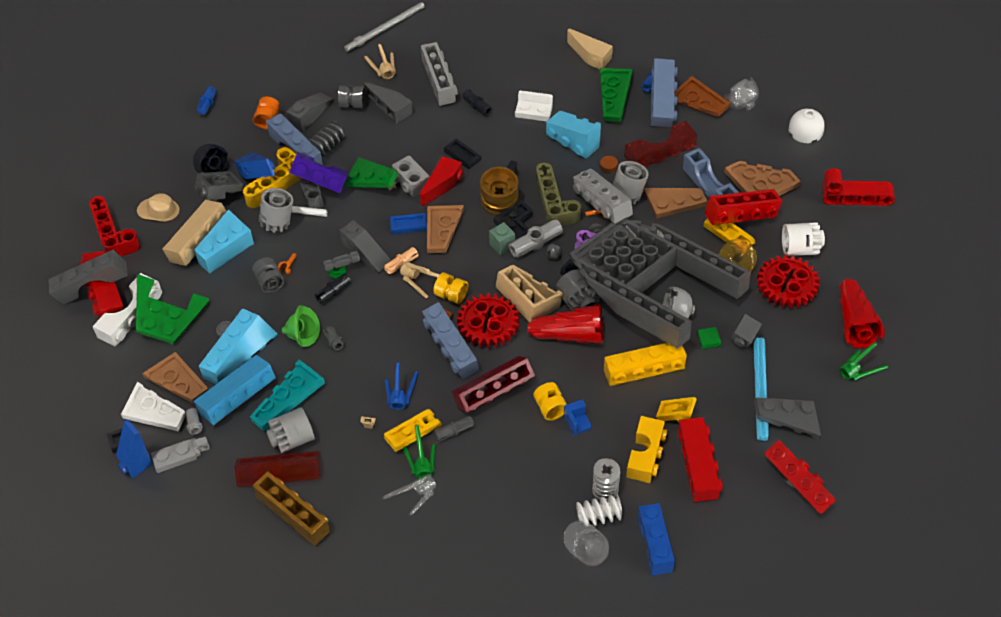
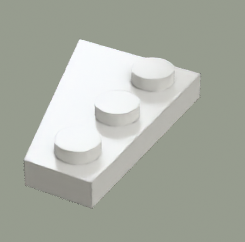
(150, 409)

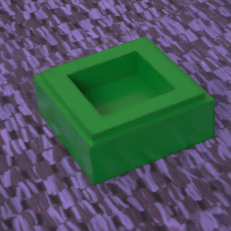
(708, 338)

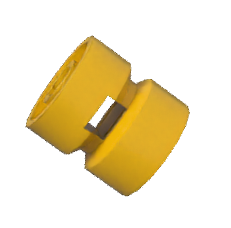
(448, 287)
(550, 401)

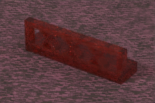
(284, 466)

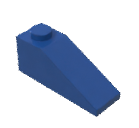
(132, 451)

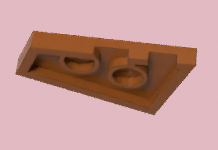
(701, 98)

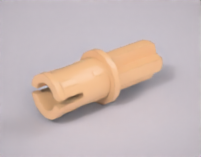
(396, 263)

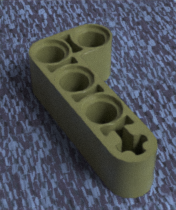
(565, 212)

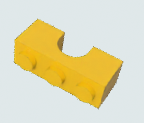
(642, 464)

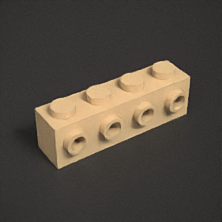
(182, 245)

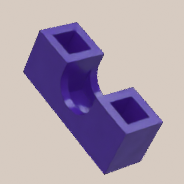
(308, 169)

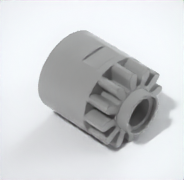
(631, 179)
(275, 209)
(290, 430)

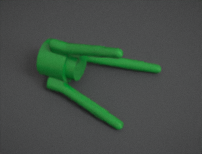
(851, 368)
(422, 464)

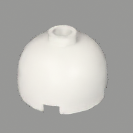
(806, 125)

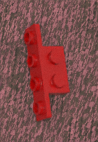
(798, 474)

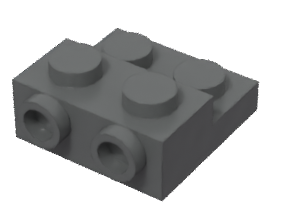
(216, 184)

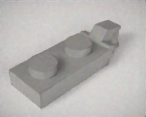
(179, 453)

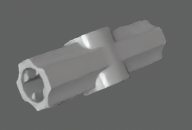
(535, 238)

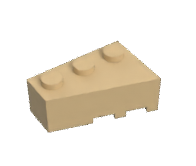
(529, 296)

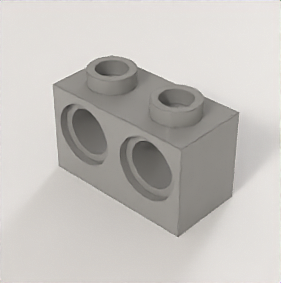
(410, 175)

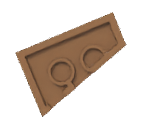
(674, 200)
(177, 378)

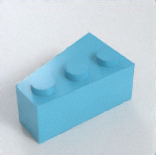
(574, 133)
(223, 242)

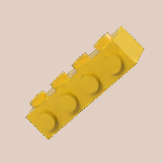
(643, 363)

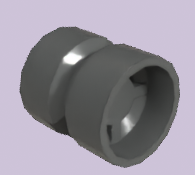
(349, 96)
(268, 275)

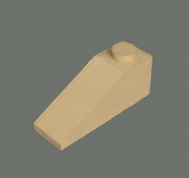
(589, 49)

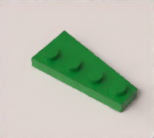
(615, 92)

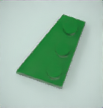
(370, 174)

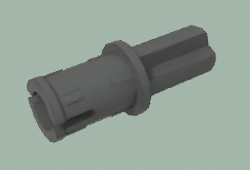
(453, 428)

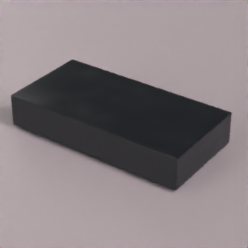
(462, 153)

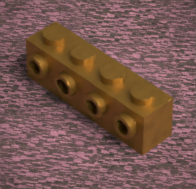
(291, 508)

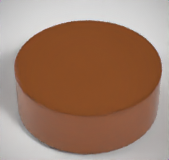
(608, 164)

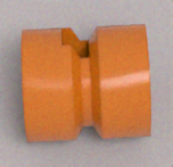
(266, 109)

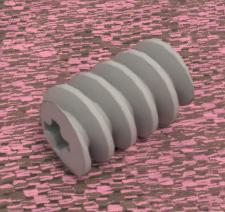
(606, 478)

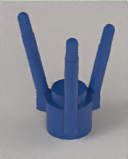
(397, 399)

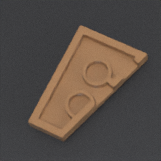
(441, 226)

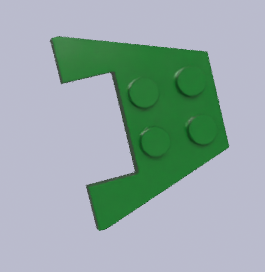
(162, 319)

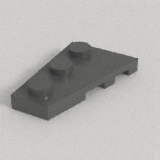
(791, 413)

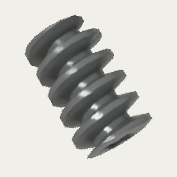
(328, 137)

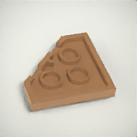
(761, 177)

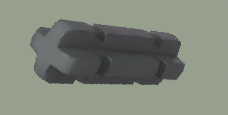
(341, 260)

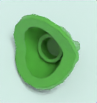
(302, 326)

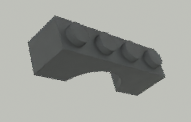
(106, 267)

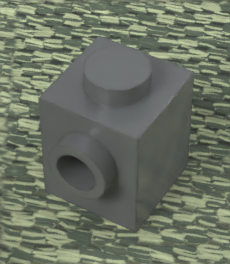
(745, 331)

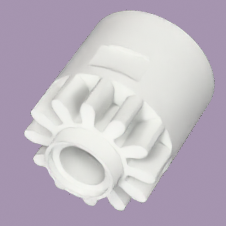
(802, 239)

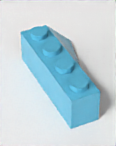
(236, 345)

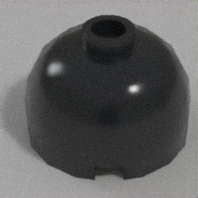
(210, 159)

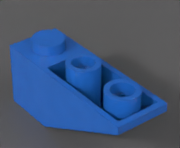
(254, 166)

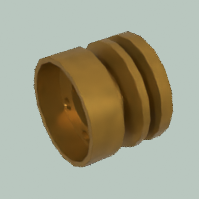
(498, 189)

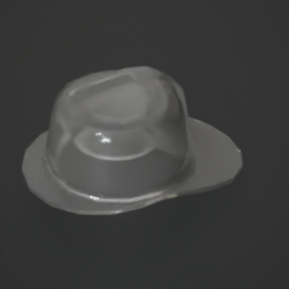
(586, 543)

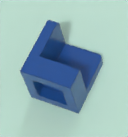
(576, 417)

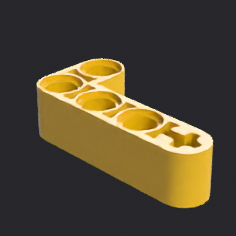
(281, 179)

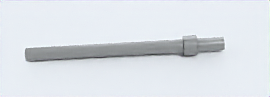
(360, 40)

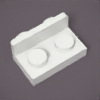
(534, 106)

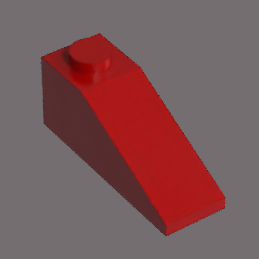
(442, 179)

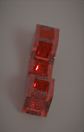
(645, 153)

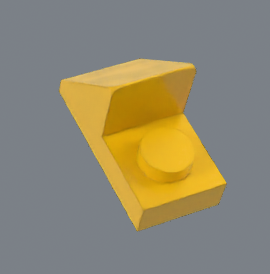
(676, 409)

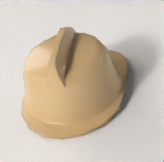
(159, 208)

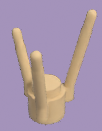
(386, 69)
(412, 271)

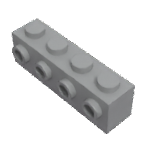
(438, 74)
(602, 195)

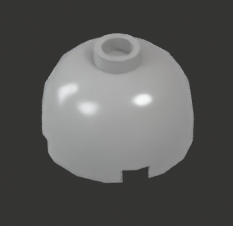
(679, 301)

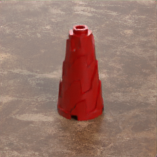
(860, 320)
(577, 325)

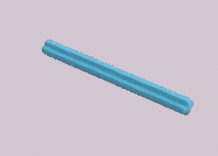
(760, 383)

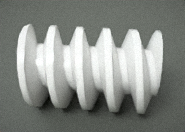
(599, 510)

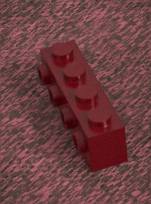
(492, 384)

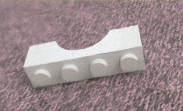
(114, 326)

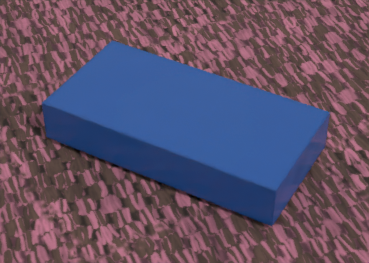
(408, 223)

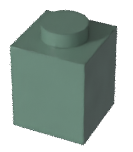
(500, 238)

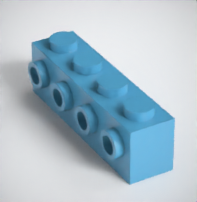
(234, 389)

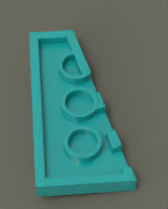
(290, 393)

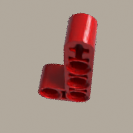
(855, 192)
(121, 242)

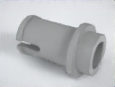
(194, 425)

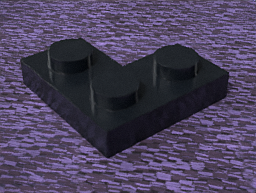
(514, 217)

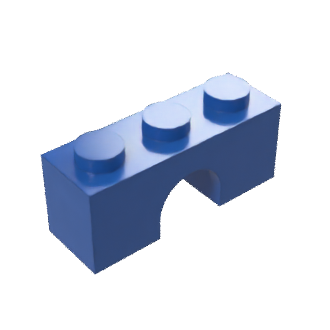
(658, 545)

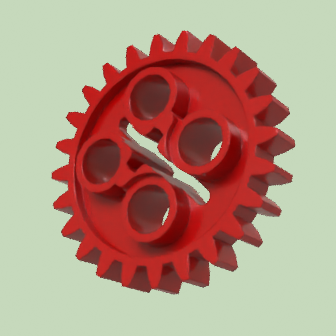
(799, 289)
(500, 326)

